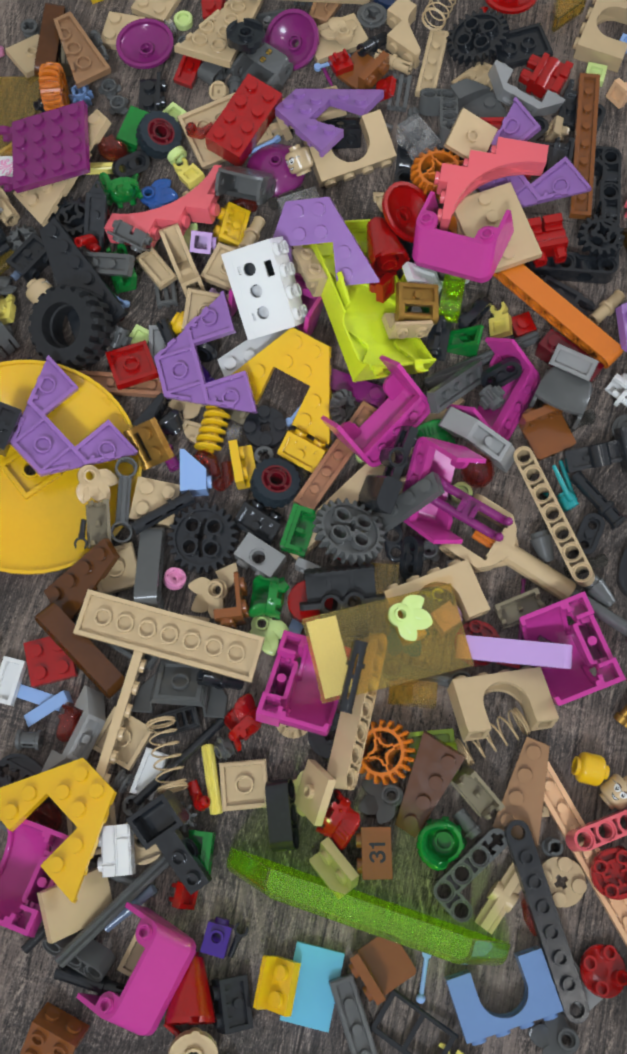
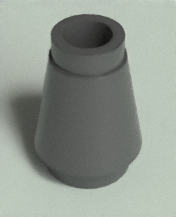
(543, 545)
(600, 592)

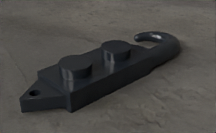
(96, 213)

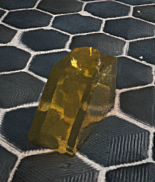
(565, 11)
(414, 694)

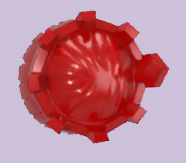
(242, 720)
(340, 821)

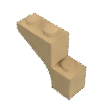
(401, 38)
(181, 258)

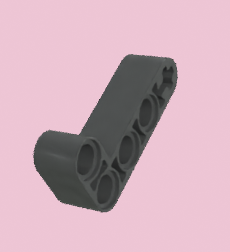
(441, 104)
(150, 567)
(473, 869)

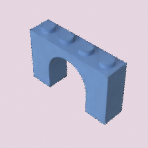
(538, 1001)

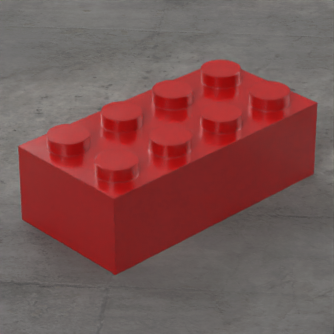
(243, 121)

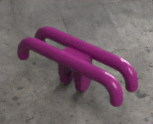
(468, 509)

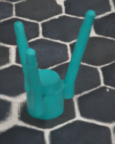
(567, 498)

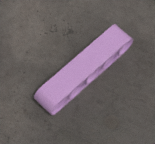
(520, 652)

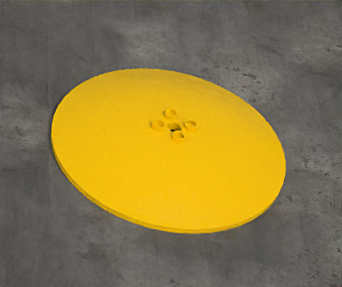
(43, 513)

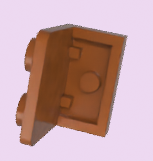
(366, 70)
(546, 431)
(237, 615)
(382, 967)
(54, 1032)

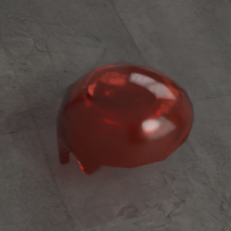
(111, 148)
(478, 474)
(67, 722)
(47, 816)

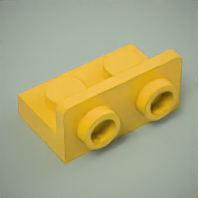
(231, 224)
(302, 450)
(242, 463)
(277, 985)

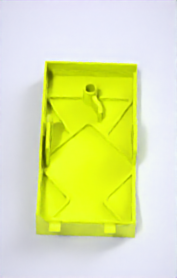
(358, 319)

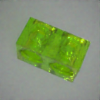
(451, 298)

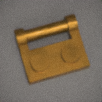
(418, 296)
(154, 442)

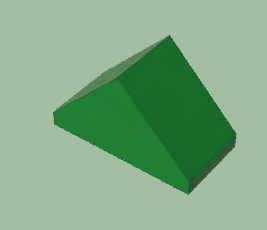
(465, 341)

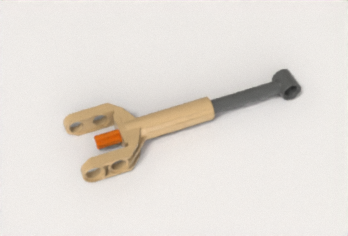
(510, 554)

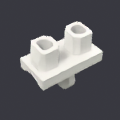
(618, 389)

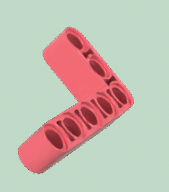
(591, 835)

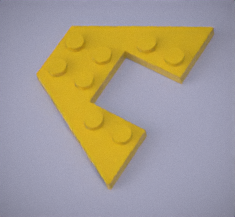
(306, 361)
(84, 800)

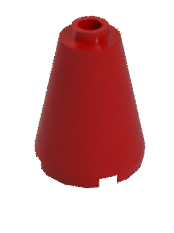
(384, 248)
(192, 999)

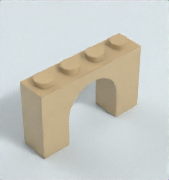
(593, 44)
(379, 154)
(462, 579)
(525, 685)

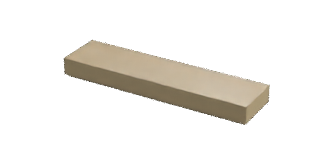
(432, 61)

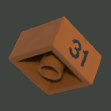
(375, 853)

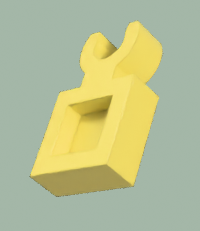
(189, 174)
(7, 309)
(501, 324)

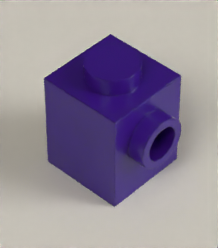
(217, 937)

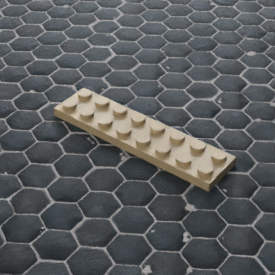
(169, 636)

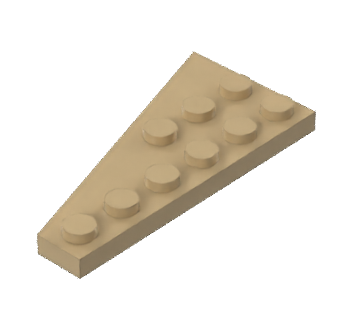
(210, 39)
(44, 200)

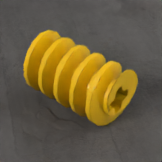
(211, 429)

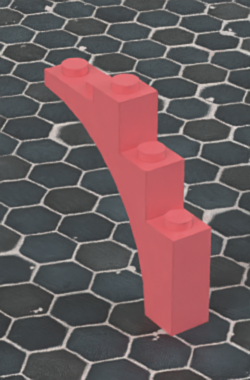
(505, 159)
(196, 206)

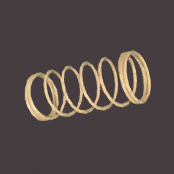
(437, 28)
(519, 719)
(168, 784)

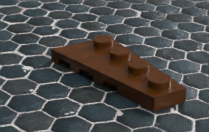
(85, 574)
(430, 776)

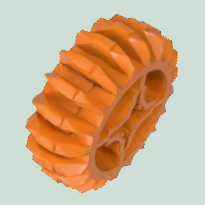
(53, 86)
(434, 161)
(388, 759)

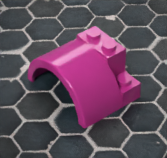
(588, 652)
(293, 693)
(23, 876)

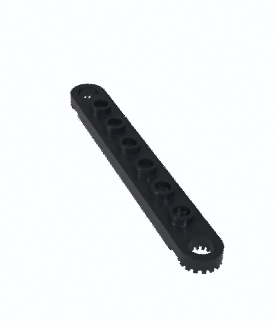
(546, 921)

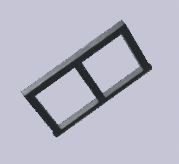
(403, 1049)

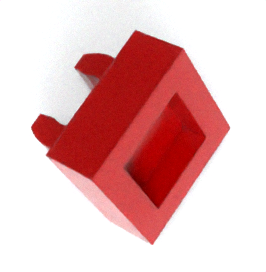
(340, 63)
(384, 288)
(182, 898)

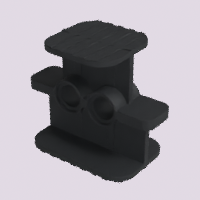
(340, 584)

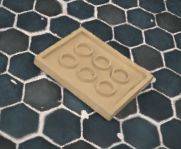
(202, 116)
(488, 210)

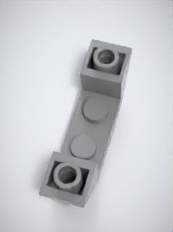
(505, 93)
(480, 436)
(85, 732)

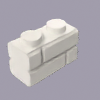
(116, 851)

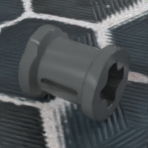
(28, 739)

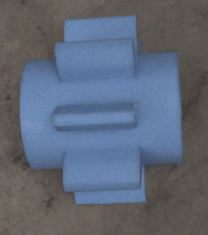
(81, 94)

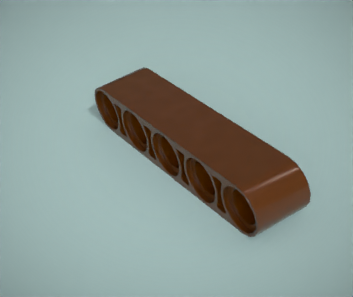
(49, 42)
(80, 650)

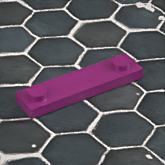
(361, 390)

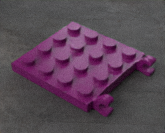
(48, 147)

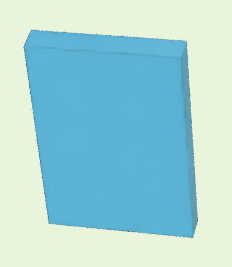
(313, 996)

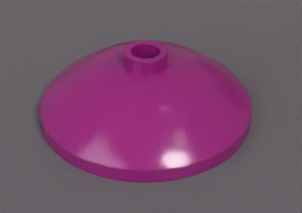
(289, 28)
(145, 43)
(263, 161)

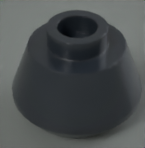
(207, 351)
(171, 422)

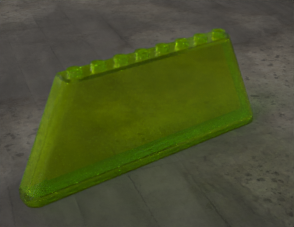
(367, 912)

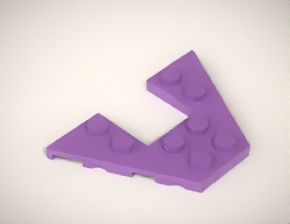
(306, 105)
(556, 183)
(320, 222)
(181, 367)
(46, 446)

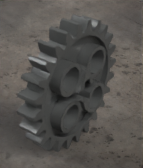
(348, 532)

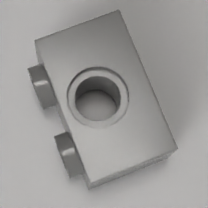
(253, 546)

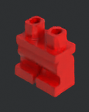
(547, 75)
(550, 237)

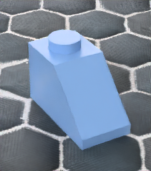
(193, 476)

